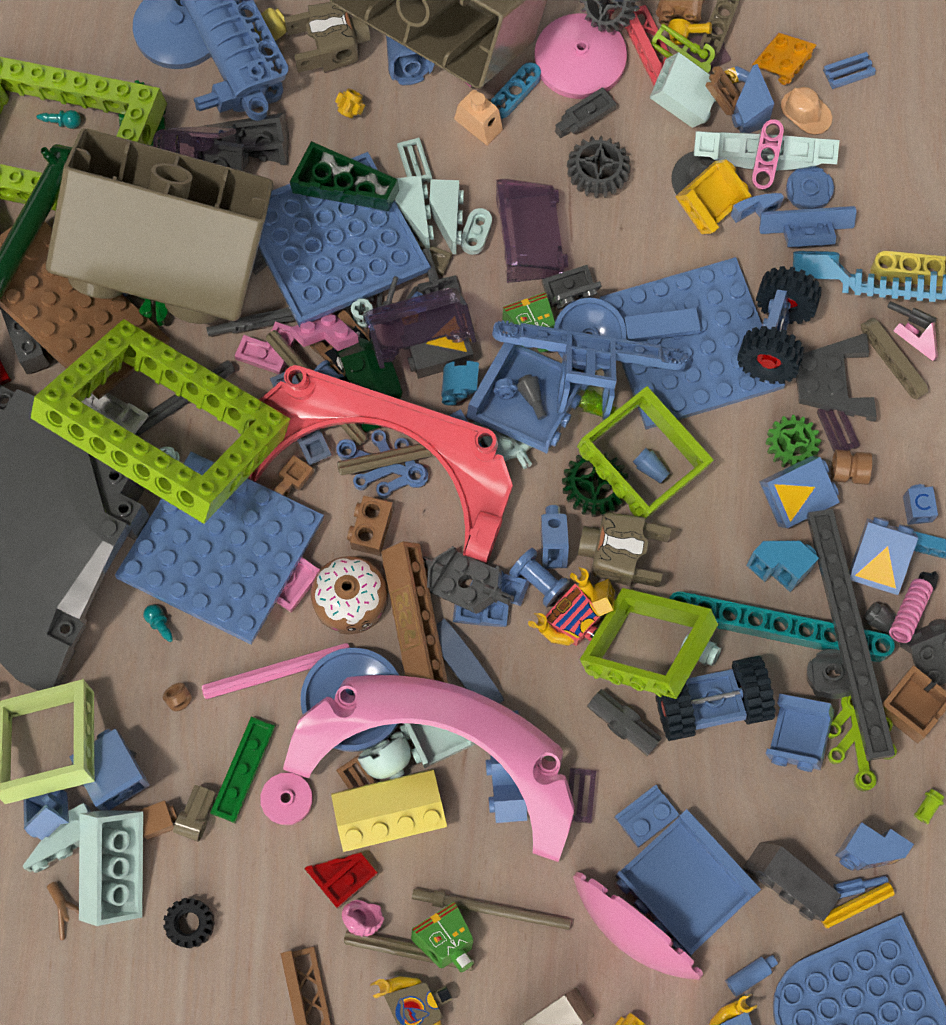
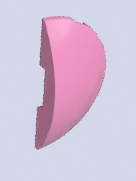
(633, 931)

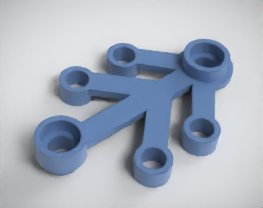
(404, 471)

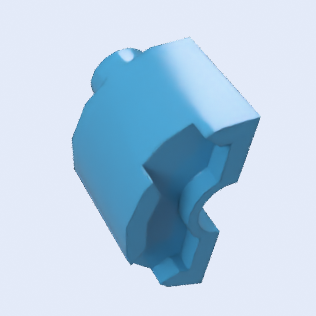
(459, 382)

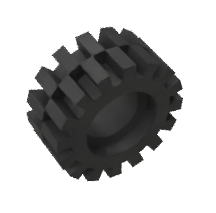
(177, 911)

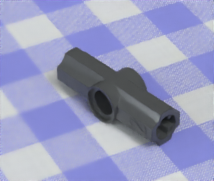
(624, 722)

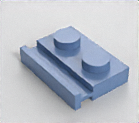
(646, 816)

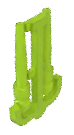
(694, 47)

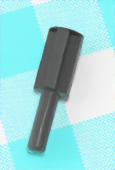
(915, 316)

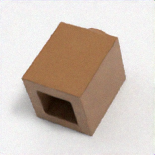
(158, 819)

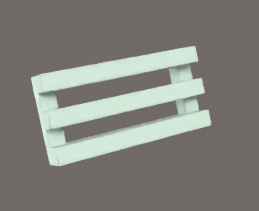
(427, 177)

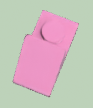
(925, 343)

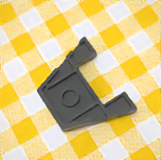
(823, 378)

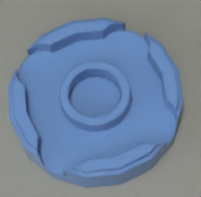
(809, 188)

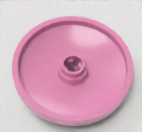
(578, 57)

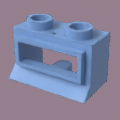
(45, 813)

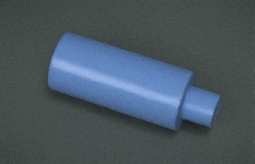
(751, 975)

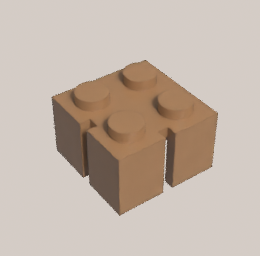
(912, 707)

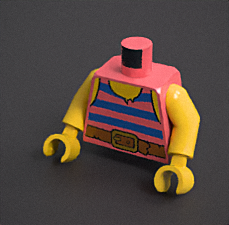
(572, 616)

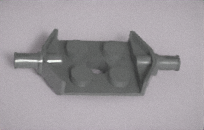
(452, 568)

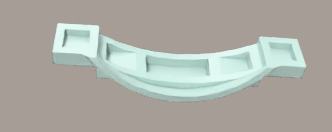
(742, 148)

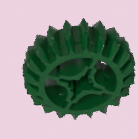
(585, 483)

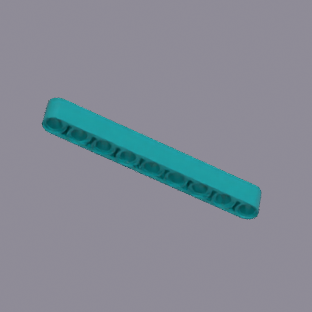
(791, 623)

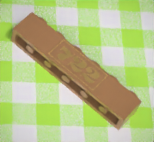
(413, 612)

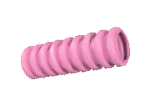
(911, 610)

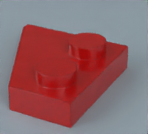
(342, 877)

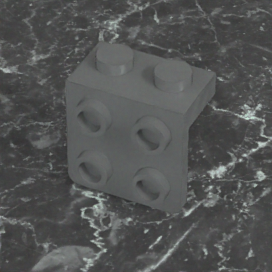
(569, 286)
(929, 651)

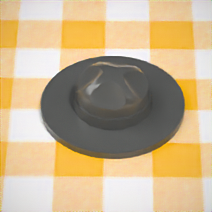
(687, 169)

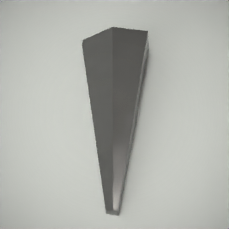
(262, 139)

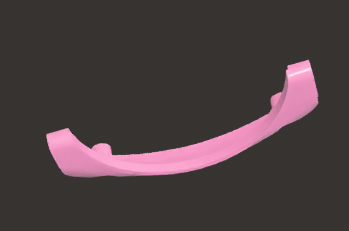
(429, 702)

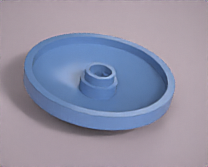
(168, 35)
(327, 677)

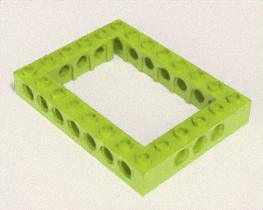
(138, 102)
(198, 495)

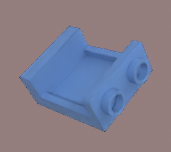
(801, 732)

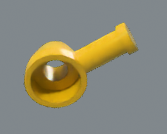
(685, 28)

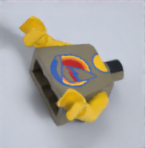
(412, 1000)

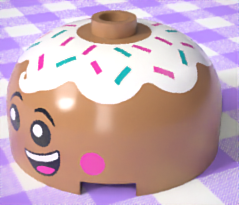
(352, 609)

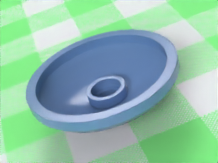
(591, 317)

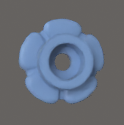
(505, 388)

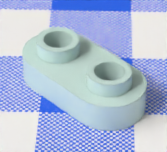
(476, 233)

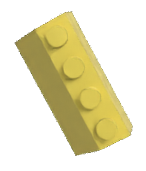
(388, 810)

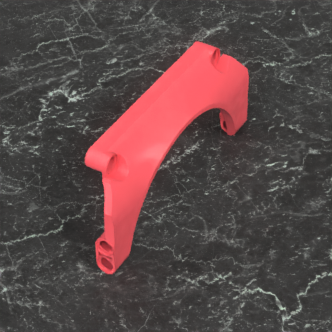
(475, 471)

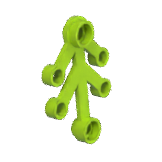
(854, 736)

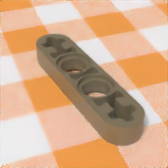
(719, 21)
(894, 358)

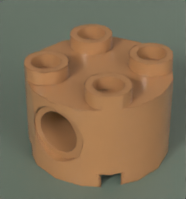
(679, 9)

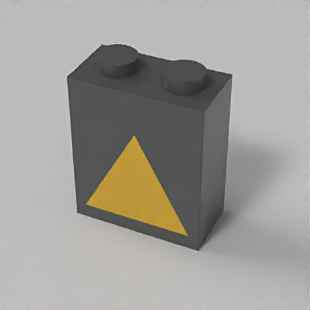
(433, 355)

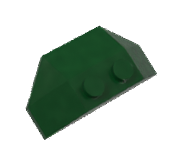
(363, 370)

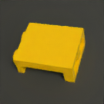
(713, 195)

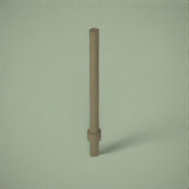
(439, 899)

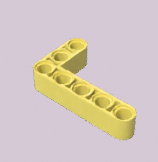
(917, 262)

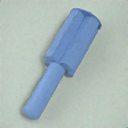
(858, 886)

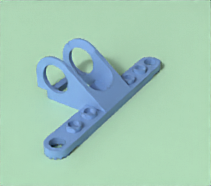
(591, 352)

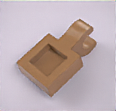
(294, 475)

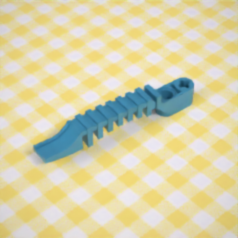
(827, 266)

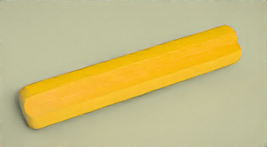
(858, 904)

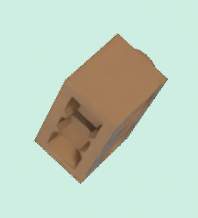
(376, 526)

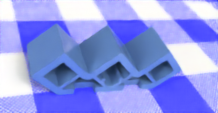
(507, 798)

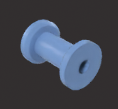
(539, 577)

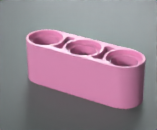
(767, 142)

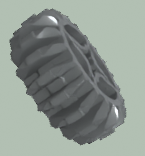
(602, 16)
(615, 168)

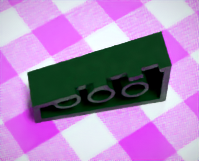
(341, 179)

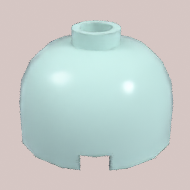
(387, 757)

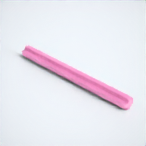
(266, 673)

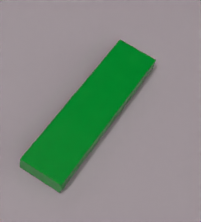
(243, 770)

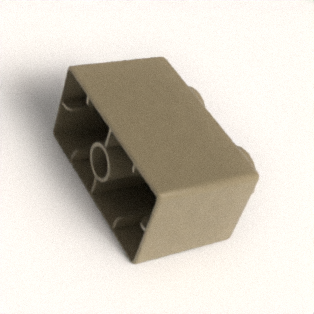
(458, 35)
(157, 227)

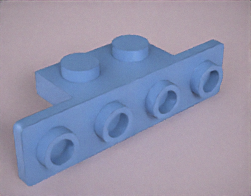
(808, 226)

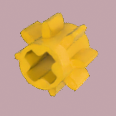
(350, 103)

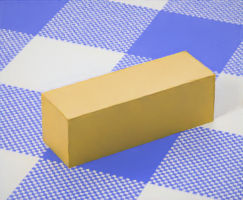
(603, 597)

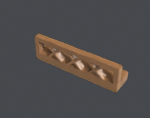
(295, 988)

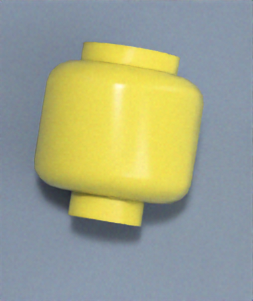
(275, 22)

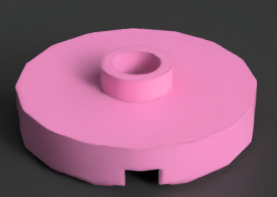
(296, 808)

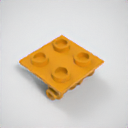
(785, 57)

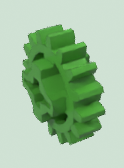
(783, 437)

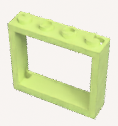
(58, 779)

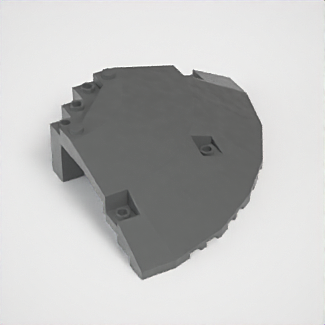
(57, 539)

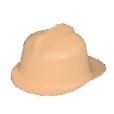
(806, 110)

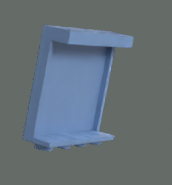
(515, 415)
(687, 883)

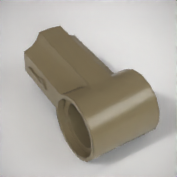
(192, 821)

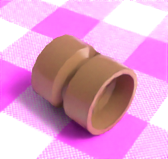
(853, 467)

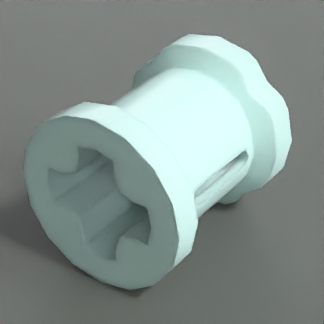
(357, 309)

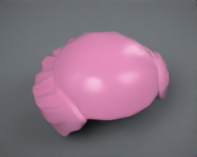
(362, 918)

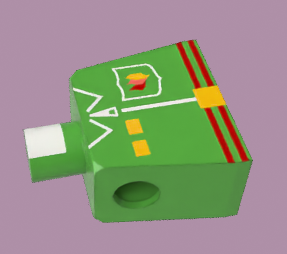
(531, 311)
(445, 938)

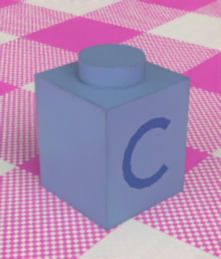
(920, 504)

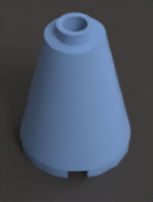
(405, 64)

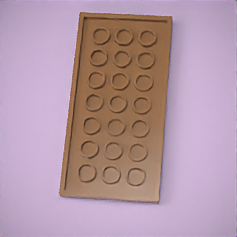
(63, 317)

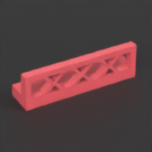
(642, 44)

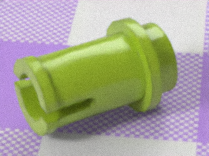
(929, 806)

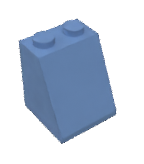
(115, 770)

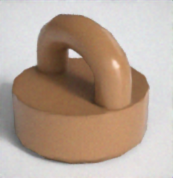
(177, 697)

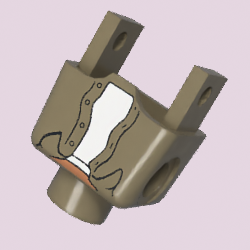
(334, 35)
(619, 546)

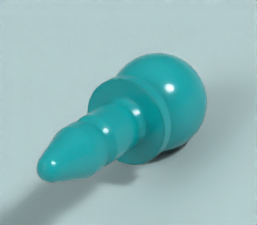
(70, 118)
(155, 617)

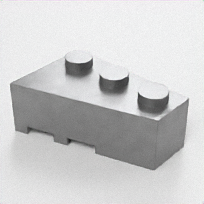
(792, 881)

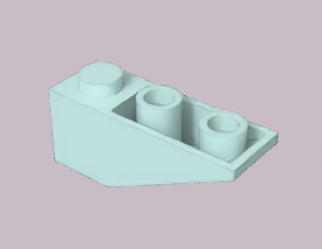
(412, 206)
(445, 210)
(59, 843)

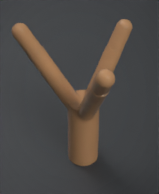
(61, 903)

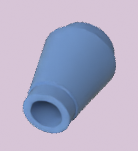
(651, 465)

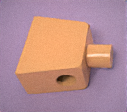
(476, 114)

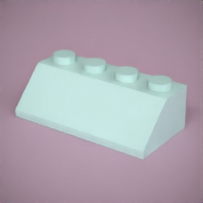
(110, 866)

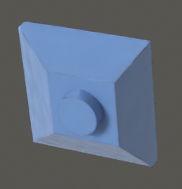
(754, 104)

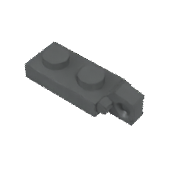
(585, 113)

